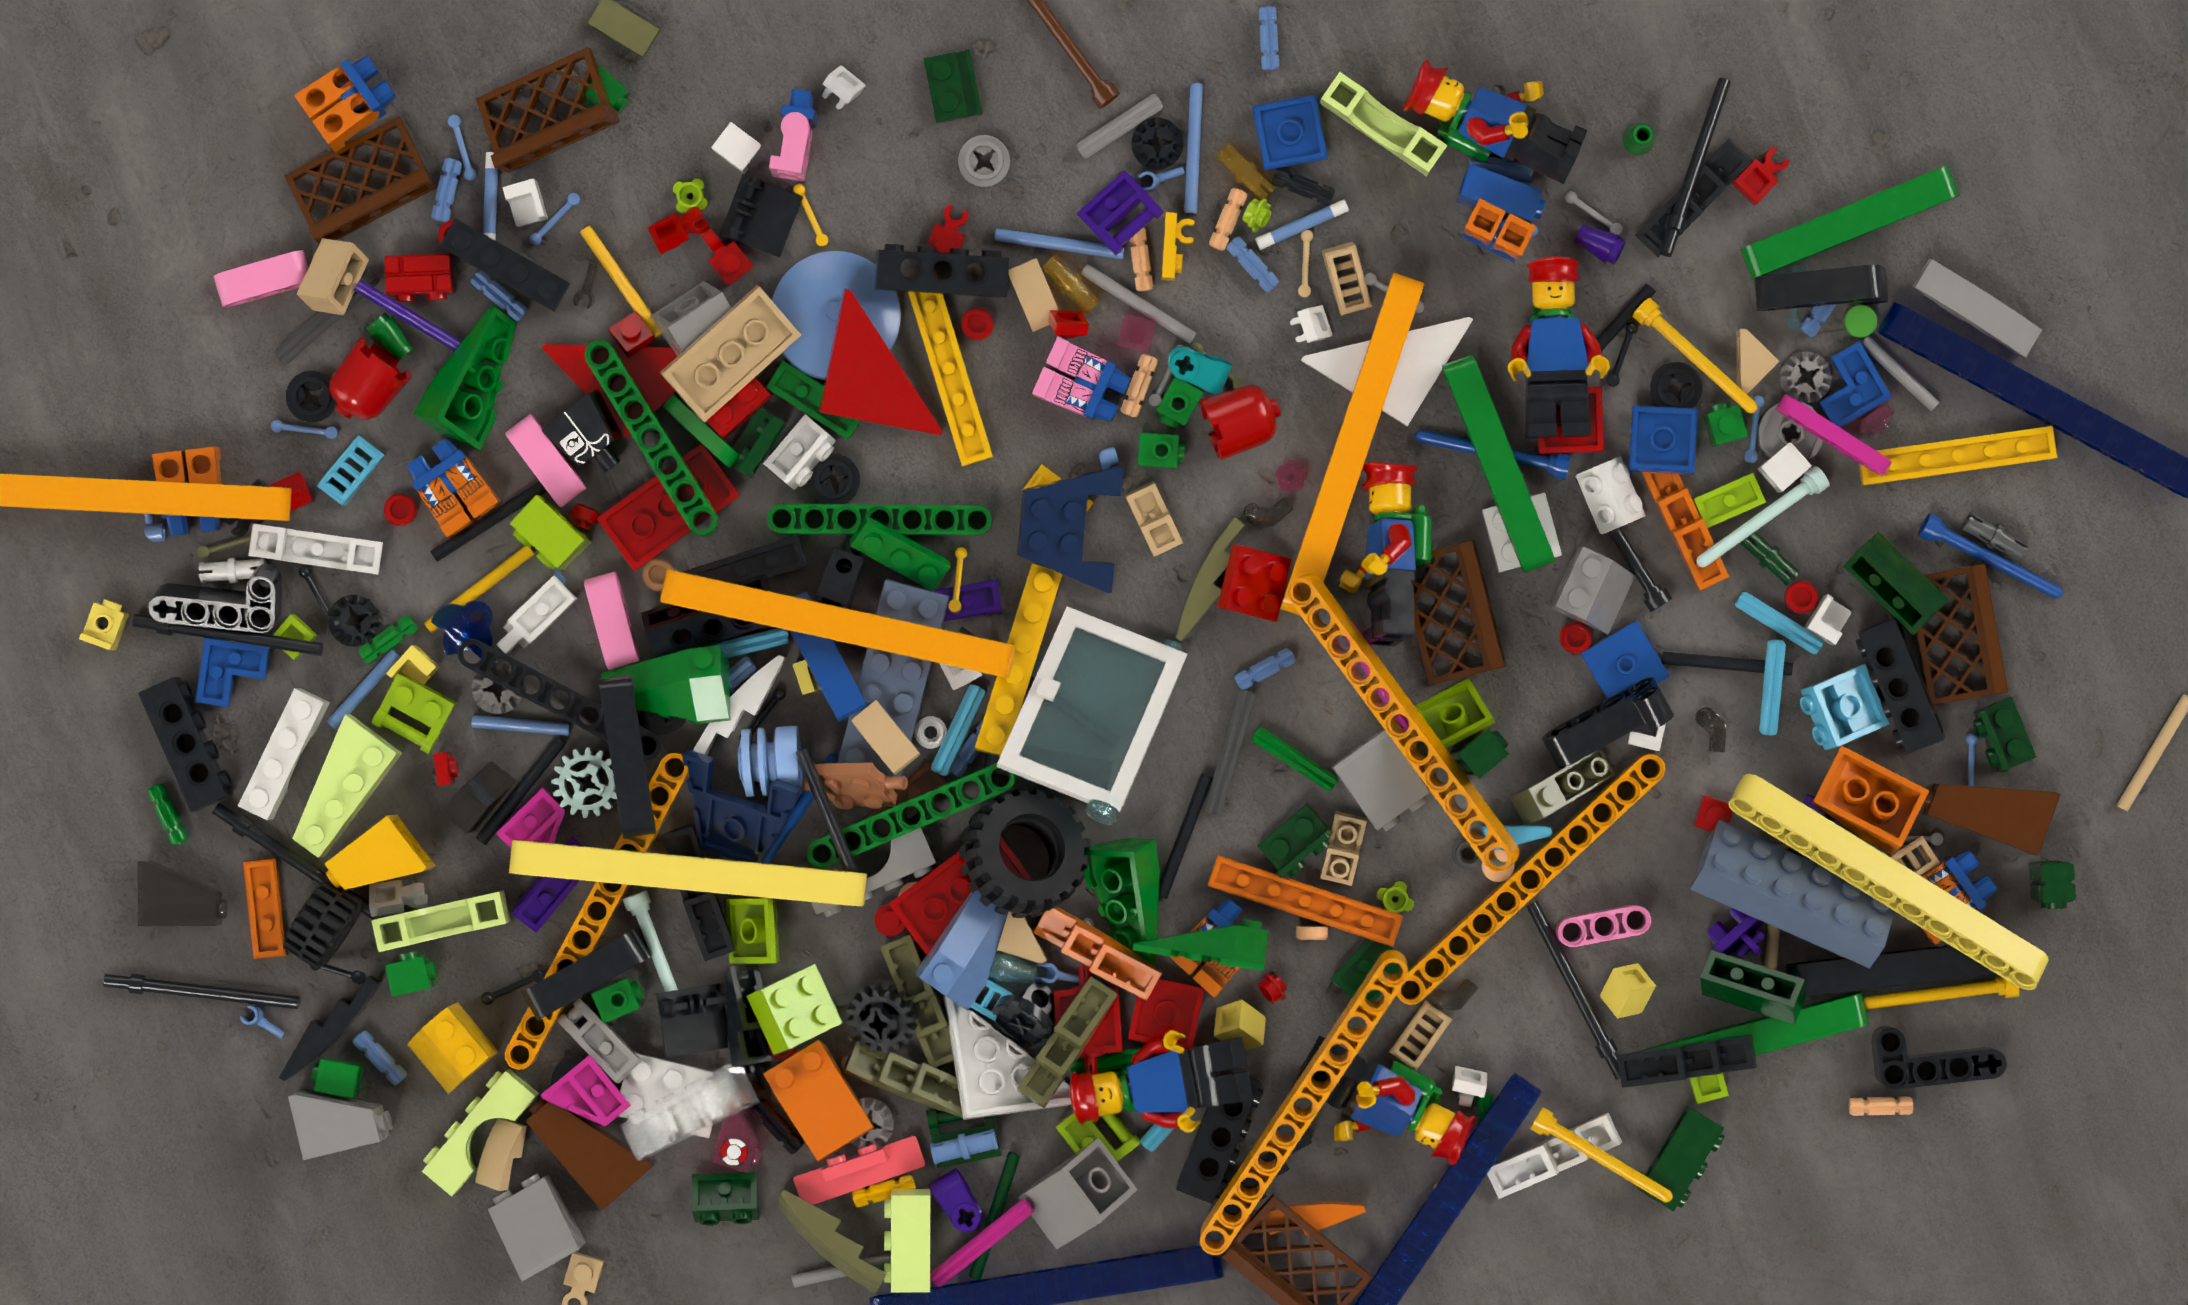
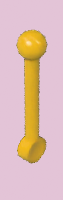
(821, 239)
(955, 605)

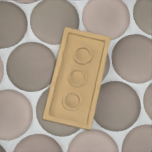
(730, 353)

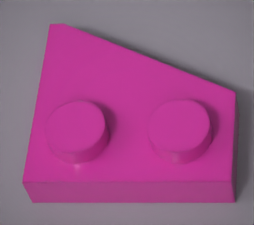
(534, 820)
(587, 1093)

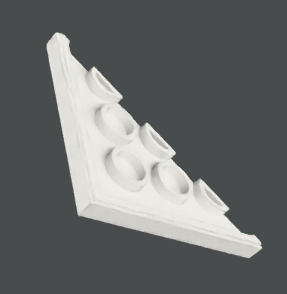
(1416, 370)
(990, 1067)

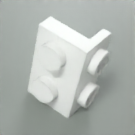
(800, 452)
(1610, 495)

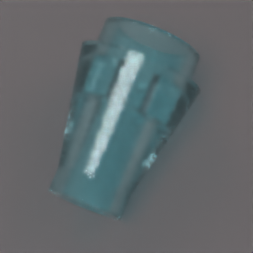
(1011, 969)

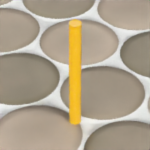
(619, 278)
(489, 580)

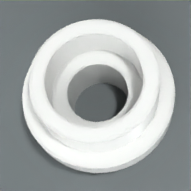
(920, 732)

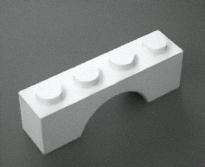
(282, 752)

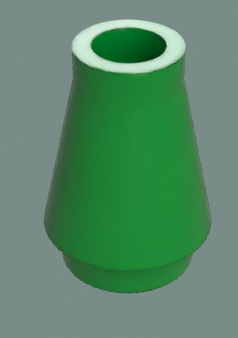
(1633, 144)
(389, 336)

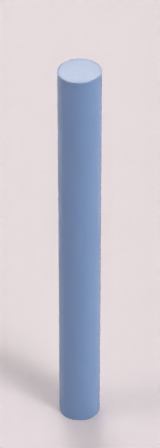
(1193, 148)
(1055, 243)

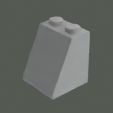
(690, 315)
(1592, 590)
(1381, 780)
(336, 1123)
(1078, 1193)
(535, 1226)

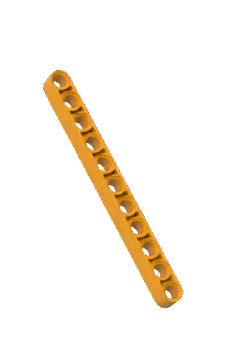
(1356, 432)
(145, 497)
(837, 623)
(1418, 728)
(1545, 874)
(586, 922)
(1300, 1118)

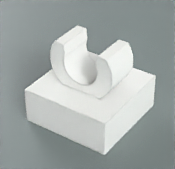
(843, 85)
(1313, 323)
(1468, 1084)

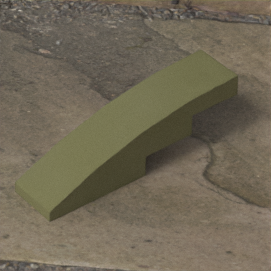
(1203, 590)
(932, 1026)
(1067, 1042)
(904, 1078)
(820, 1232)

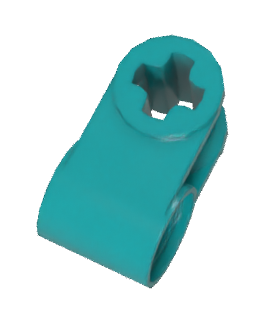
(1204, 370)

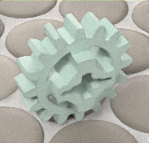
(581, 796)

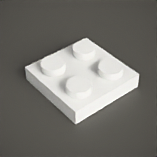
(1499, 539)

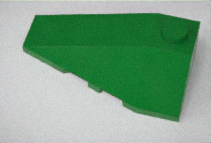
(465, 389)
(682, 685)
(1127, 888)
(1229, 945)

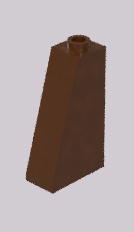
(2000, 814)
(588, 1152)

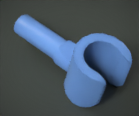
(1161, 177)
(1108, 457)
(154, 532)
(1054, 974)
(262, 1022)

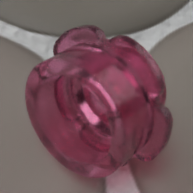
(1299, 473)

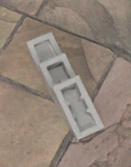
(1977, 308)

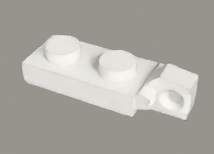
(536, 615)

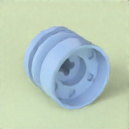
(769, 760)

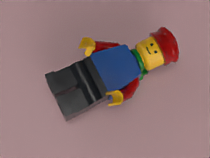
(1495, 123)
(1556, 354)
(1394, 550)
(1165, 1083)
(1392, 1100)

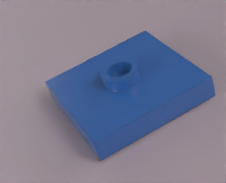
(1289, 132)
(1663, 439)
(1623, 660)

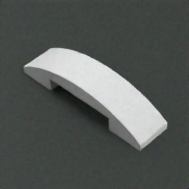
(315, 549)

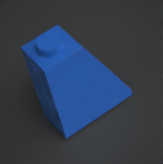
(1501, 192)

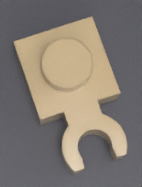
(582, 1276)

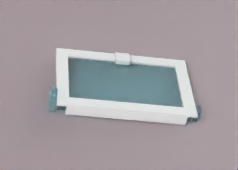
(1093, 712)

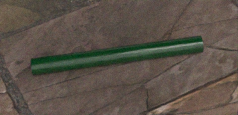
(996, 1208)

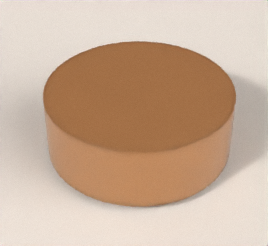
(654, 573)

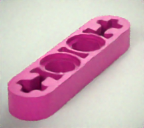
(1833, 435)

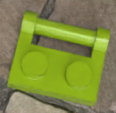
(419, 703)
(1080, 1135)

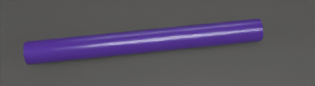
(407, 315)

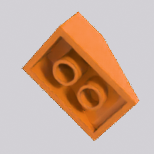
(1870, 800)
(818, 1100)

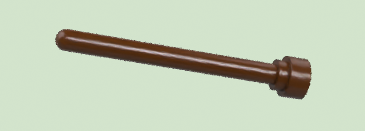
(1102, 91)

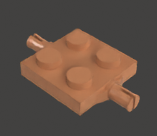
(858, 785)

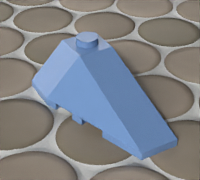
(964, 952)

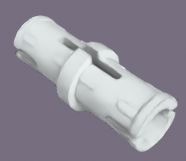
(229, 570)

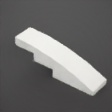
(747, 698)
(1550, 1157)

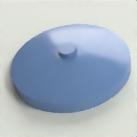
(812, 300)

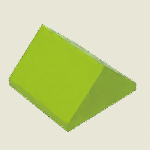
(1456, 713)
(753, 930)

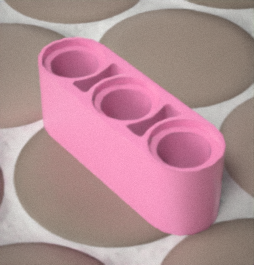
(261, 279)
(545, 460)
(612, 620)
(1618, 930)

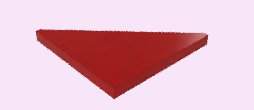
(643, 366)
(866, 378)

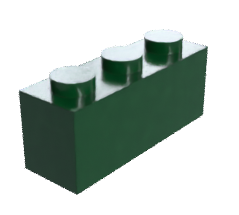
(1895, 583)
(1480, 753)
(1753, 987)
(1684, 1155)

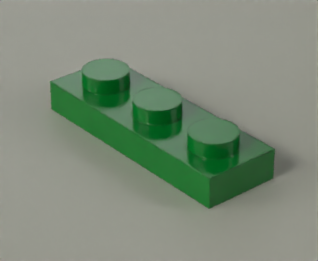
(806, 395)
(900, 553)

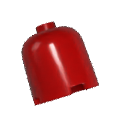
(366, 381)
(1240, 419)

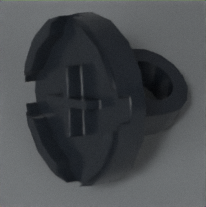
(1025, 1020)

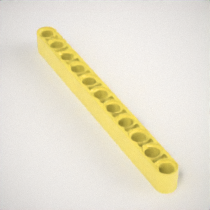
(687, 873)
(1888, 881)

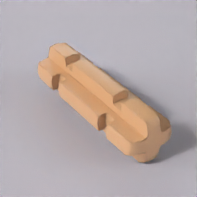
(1228, 219)
(1141, 261)
(1139, 385)
(1880, 1106)

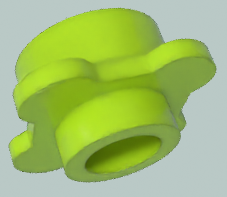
(683, 189)
(1257, 214)
(1399, 890)

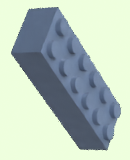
(892, 678)
(1791, 894)

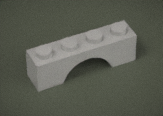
(908, 855)

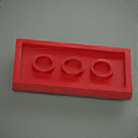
(649, 520)
(937, 897)

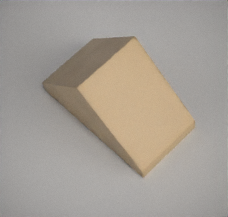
(1752, 360)
(1020, 940)

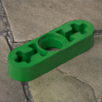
(701, 431)

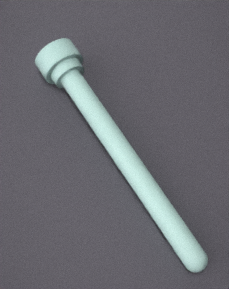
(1812, 482)
(639, 906)

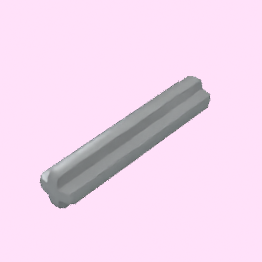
(1119, 126)

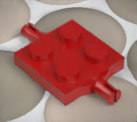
(1108, 1034)

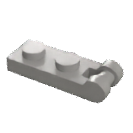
(599, 1041)

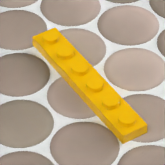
(951, 377)
(1965, 455)
(1027, 636)

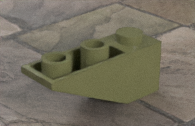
(1562, 787)

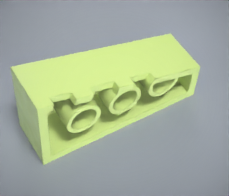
(346, 781)

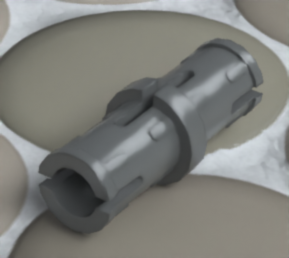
(1994, 536)

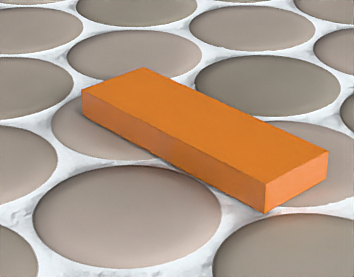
(265, 908)

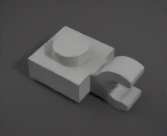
(392, 896)

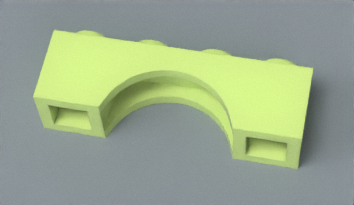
(1383, 126)
(441, 921)
(453, 1162)

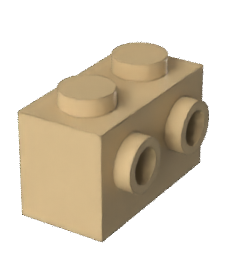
(332, 276)

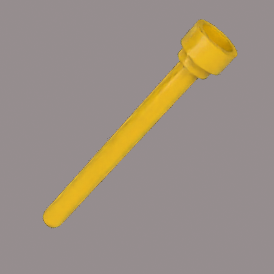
(1649, 314)
(1998, 986)
(1547, 1124)

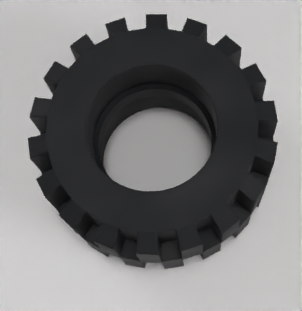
(322, 924)

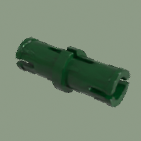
(1770, 558)

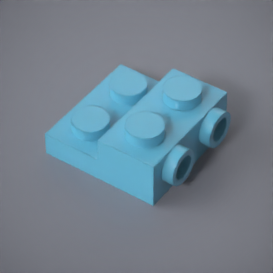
(1843, 708)

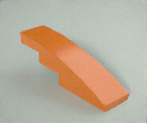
(1685, 526)
(1098, 951)
(1317, 1213)

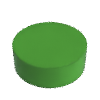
(1860, 321)

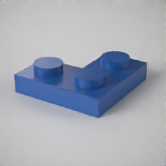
(1863, 387)
(224, 660)

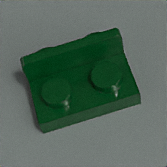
(757, 441)
(2004, 735)
(1296, 840)
(725, 1198)

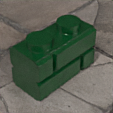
(2052, 883)

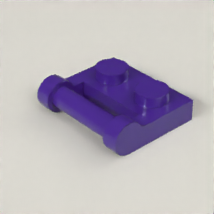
(1113, 205)

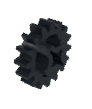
(883, 1017)

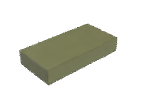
(624, 27)

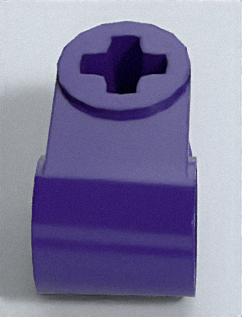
(953, 1195)

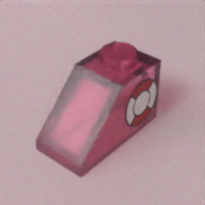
(737, 1144)

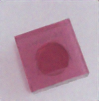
(1136, 333)
(1876, 419)

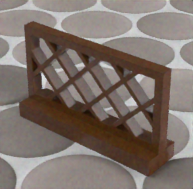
(553, 137)
(375, 204)
(1481, 614)
(1987, 637)
(1271, 1279)

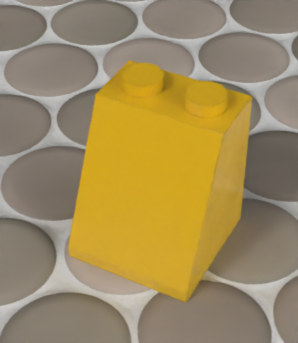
(378, 855)
(452, 1047)

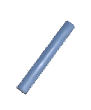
(363, 688)
(520, 725)

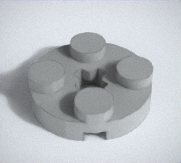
(1772, 439)

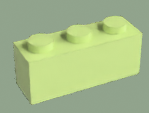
(908, 1240)

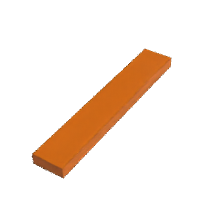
(1305, 901)

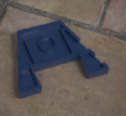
(1055, 524)
(733, 824)

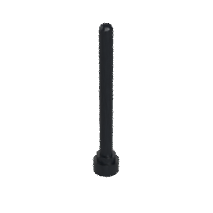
(1654, 593)

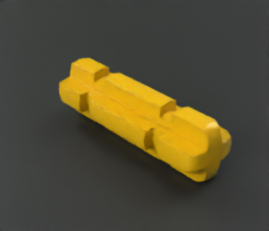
(881, 1190)

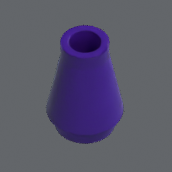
(1601, 244)

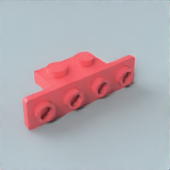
(859, 1171)

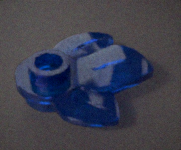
(460, 627)

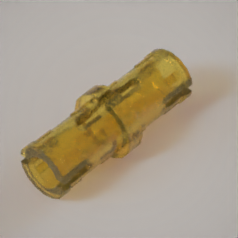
(1245, 172)
(1070, 284)

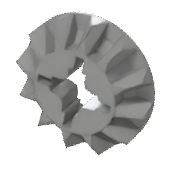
(984, 145)
(1791, 373)
(488, 700)
(881, 1116)

